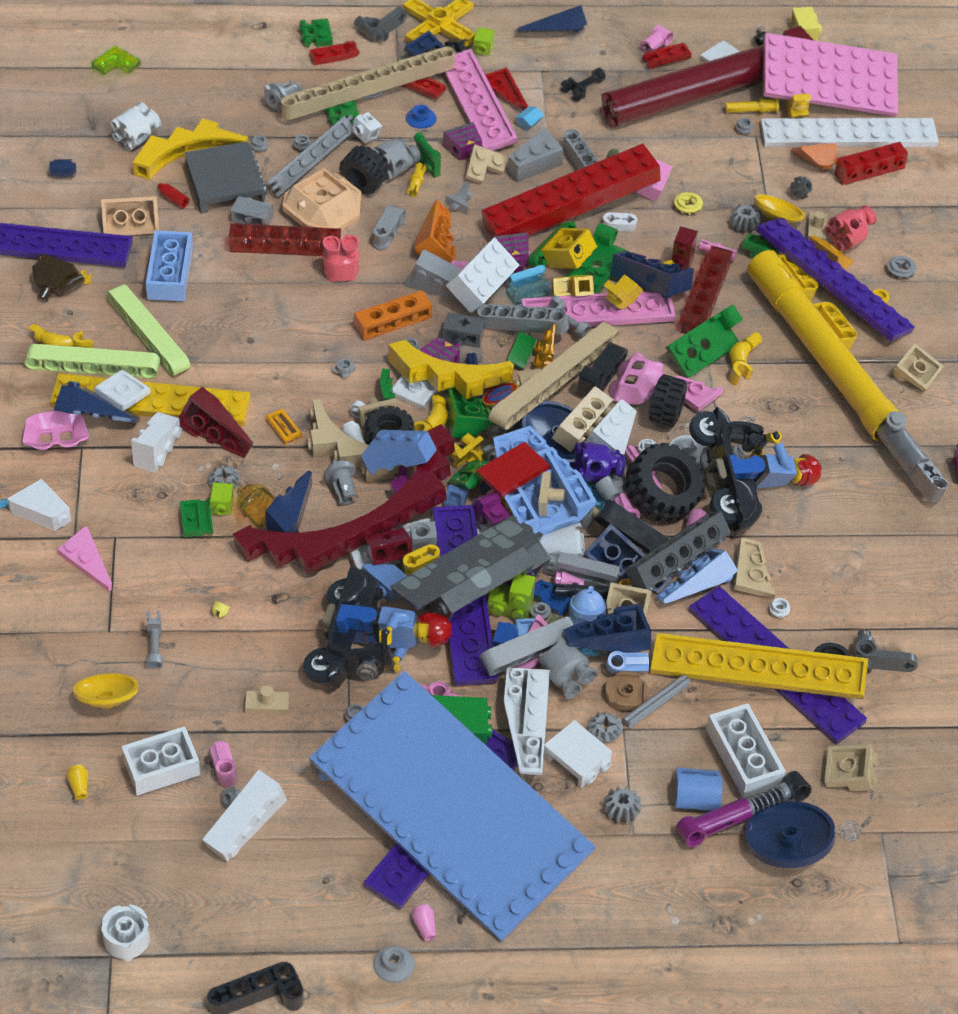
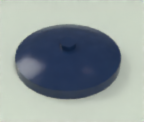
(545, 421)
(790, 834)

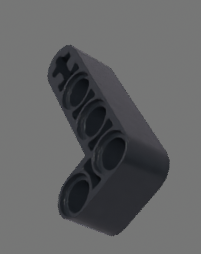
(602, 370)
(630, 526)
(255, 993)

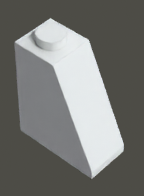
(40, 505)

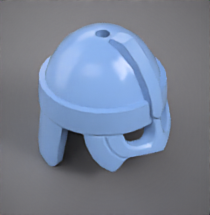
(586, 606)

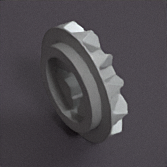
(899, 262)
(232, 475)
(597, 729)

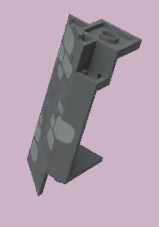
(474, 568)

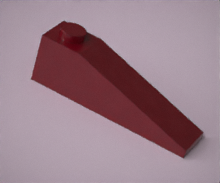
(209, 419)

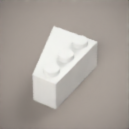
(615, 427)

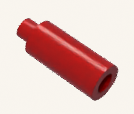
(173, 195)

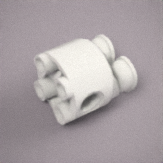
(135, 125)

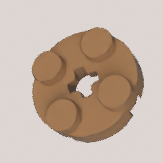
(621, 700)

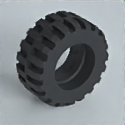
(677, 465)

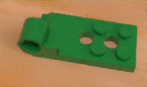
(602, 256)
(715, 333)

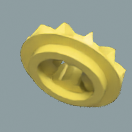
(685, 198)

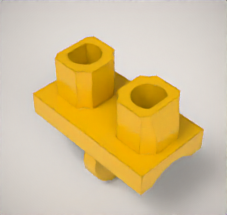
(469, 453)

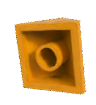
(832, 252)

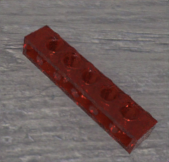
(279, 239)
(706, 289)

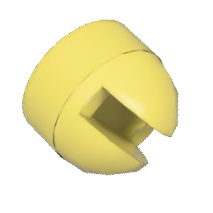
(220, 607)

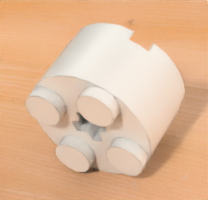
(125, 932)

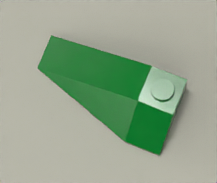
(466, 414)

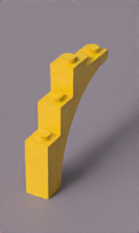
(160, 151)
(442, 375)

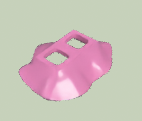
(645, 384)
(54, 424)

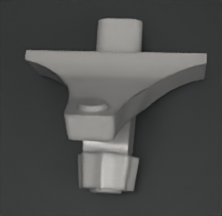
(459, 200)

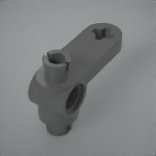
(379, 29)
(879, 659)

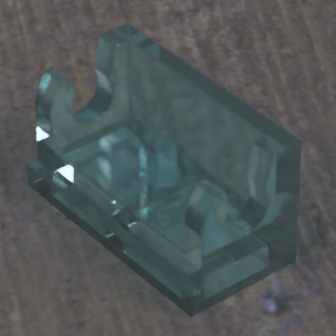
(532, 290)

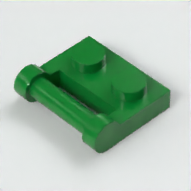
(428, 156)

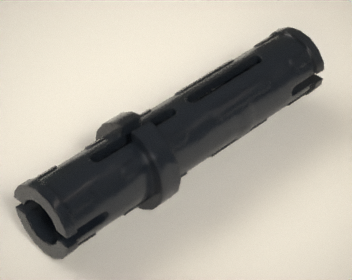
(572, 589)

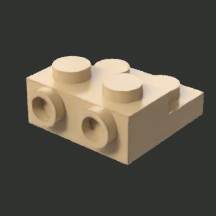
(851, 767)

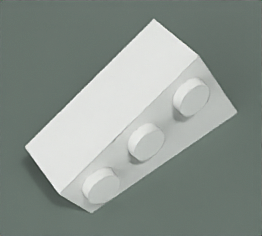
(155, 442)

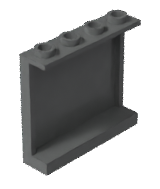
(224, 174)

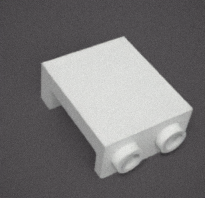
(579, 753)

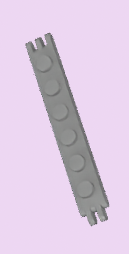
(311, 155)

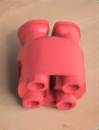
(850, 227)
(340, 258)

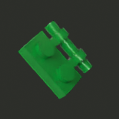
(321, 32)
(344, 109)
(467, 477)

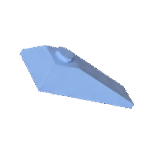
(705, 572)

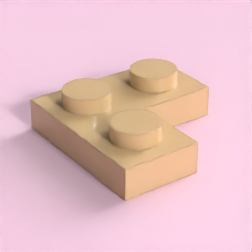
(484, 159)

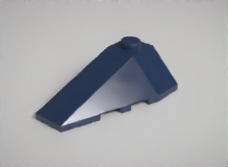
(564, 21)
(287, 511)
(618, 550)
(619, 631)

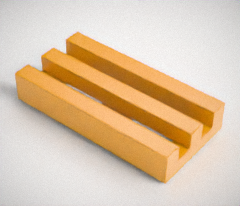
(296, 432)

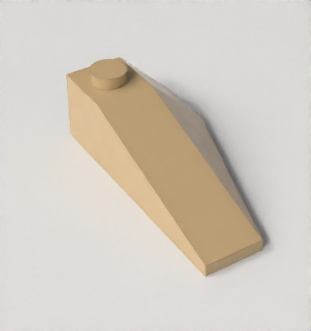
(625, 595)

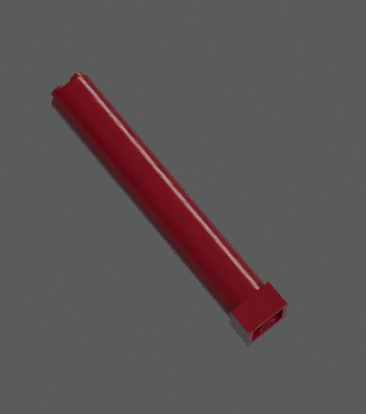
(687, 84)

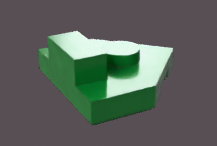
(757, 244)

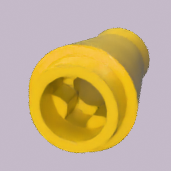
(78, 780)

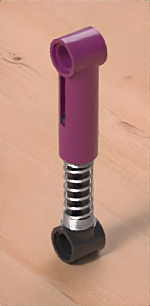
(696, 829)

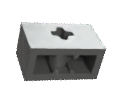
(464, 328)

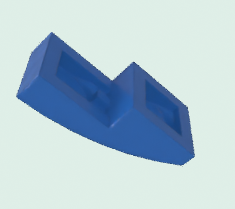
(544, 594)

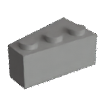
(535, 157)
(432, 275)

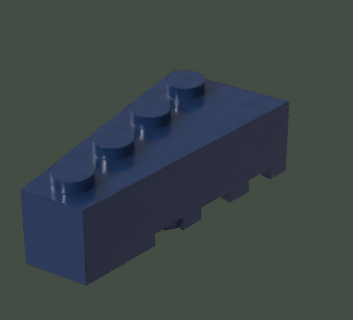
(652, 274)

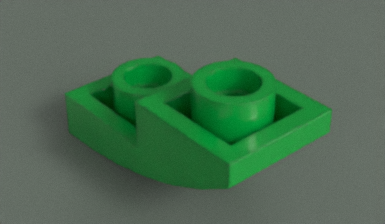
(521, 350)
(386, 386)

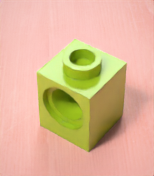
(483, 41)
(222, 498)

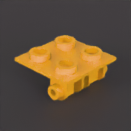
(544, 349)

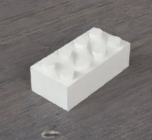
(482, 275)
(745, 750)

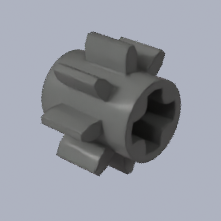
(801, 187)

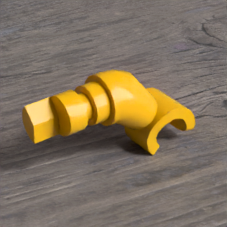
(48, 338)
(738, 356)
(437, 416)

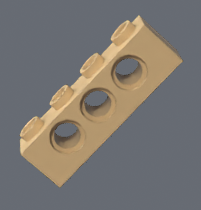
(583, 418)

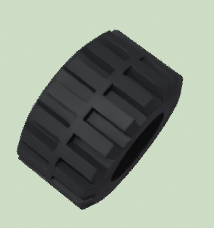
(364, 169)
(667, 400)
(386, 419)

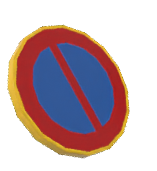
(498, 393)

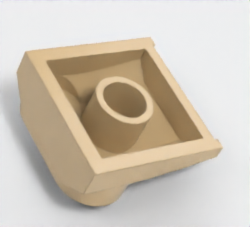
(917, 368)

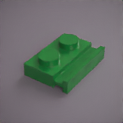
(196, 517)

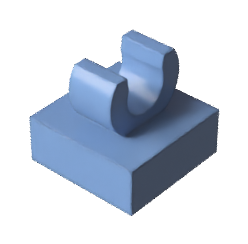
(455, 496)

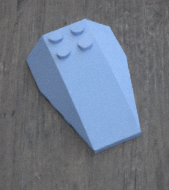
(524, 500)

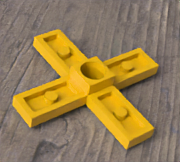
(440, 20)

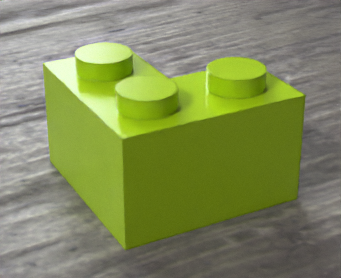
(513, 599)

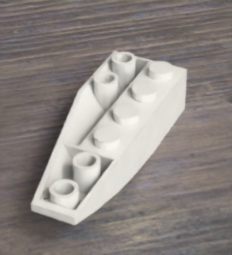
(527, 715)

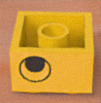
(569, 248)

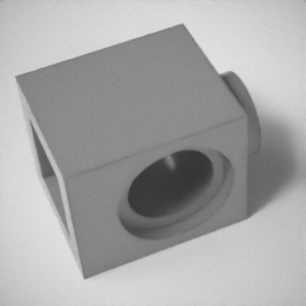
(422, 534)

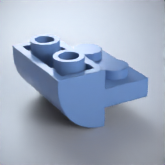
(698, 789)

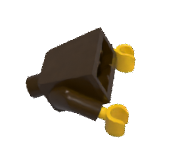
(56, 276)

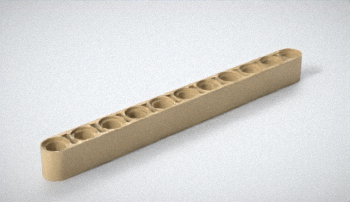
(368, 82)
(553, 376)

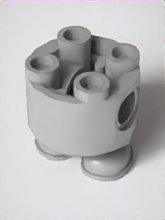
(397, 156)
(567, 667)

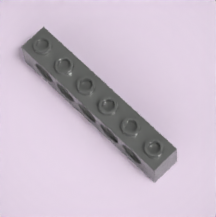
(678, 550)

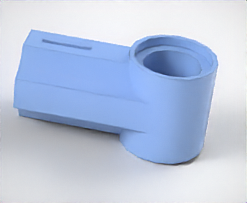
(629, 662)

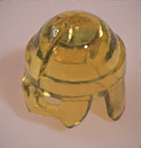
(253, 502)

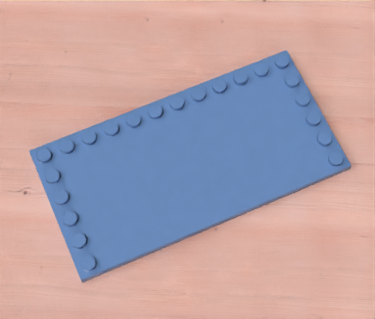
(452, 805)

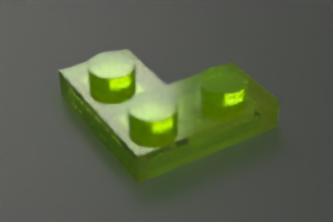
(115, 57)

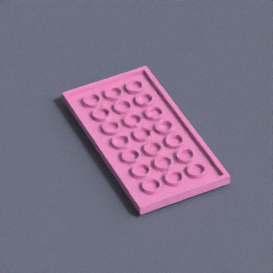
(830, 74)

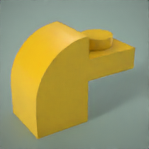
(798, 105)
(573, 285)
(623, 293)

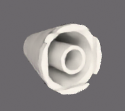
(564, 540)

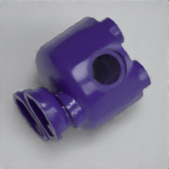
(597, 460)

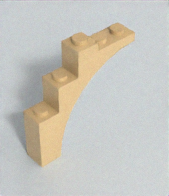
(330, 440)

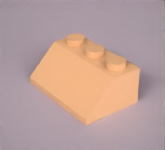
(130, 216)

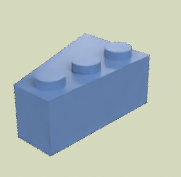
(398, 448)

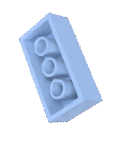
(169, 266)

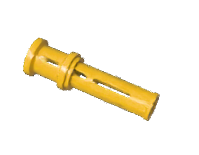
(753, 106)

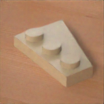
(752, 572)

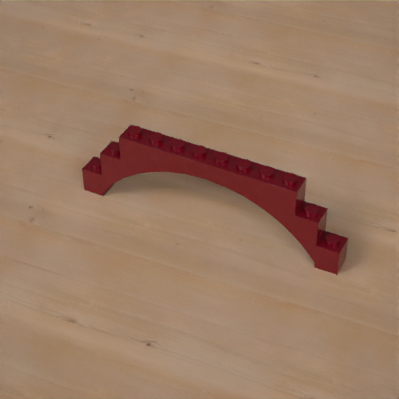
(324, 546)

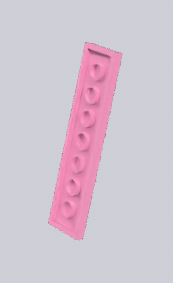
(480, 102)
(595, 309)

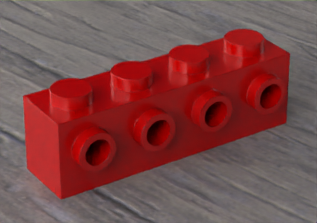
(871, 163)

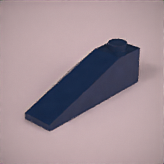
(79, 399)

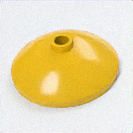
(778, 208)
(106, 690)

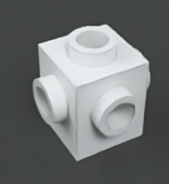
(366, 127)

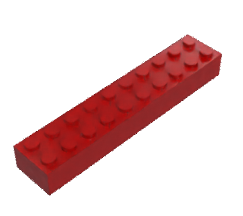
(573, 193)

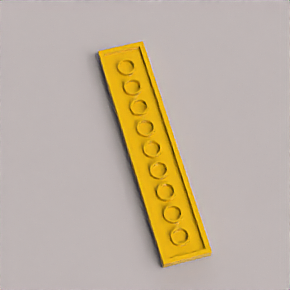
(165, 397)
(760, 666)

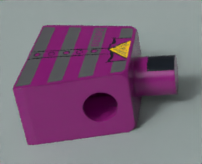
(461, 140)
(517, 247)
(443, 350)

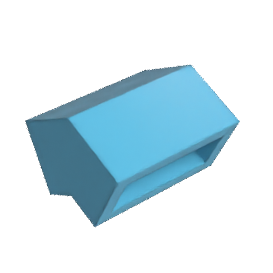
(529, 117)

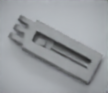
(591, 571)

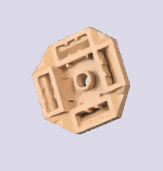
(323, 201)

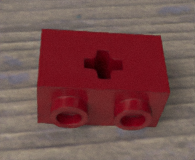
(684, 247)
(388, 546)

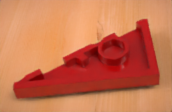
(506, 88)

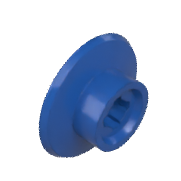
(421, 117)

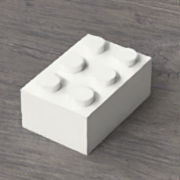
(161, 760)

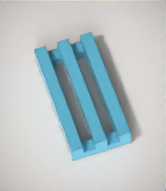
(527, 276)

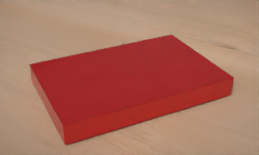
(513, 469)

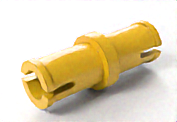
(416, 179)

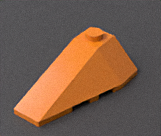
(436, 235)

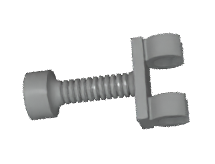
(581, 328)
(154, 627)

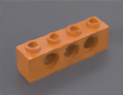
(392, 315)

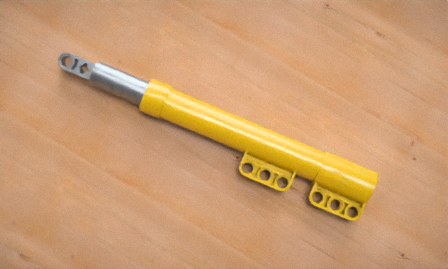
(829, 341)

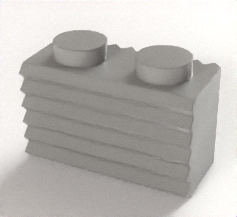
(251, 211)

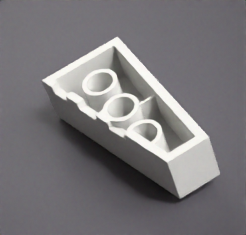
(245, 816)

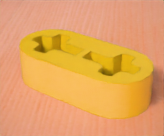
(420, 557)

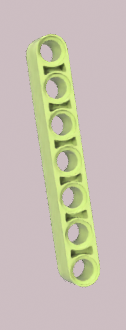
(148, 329)
(91, 360)

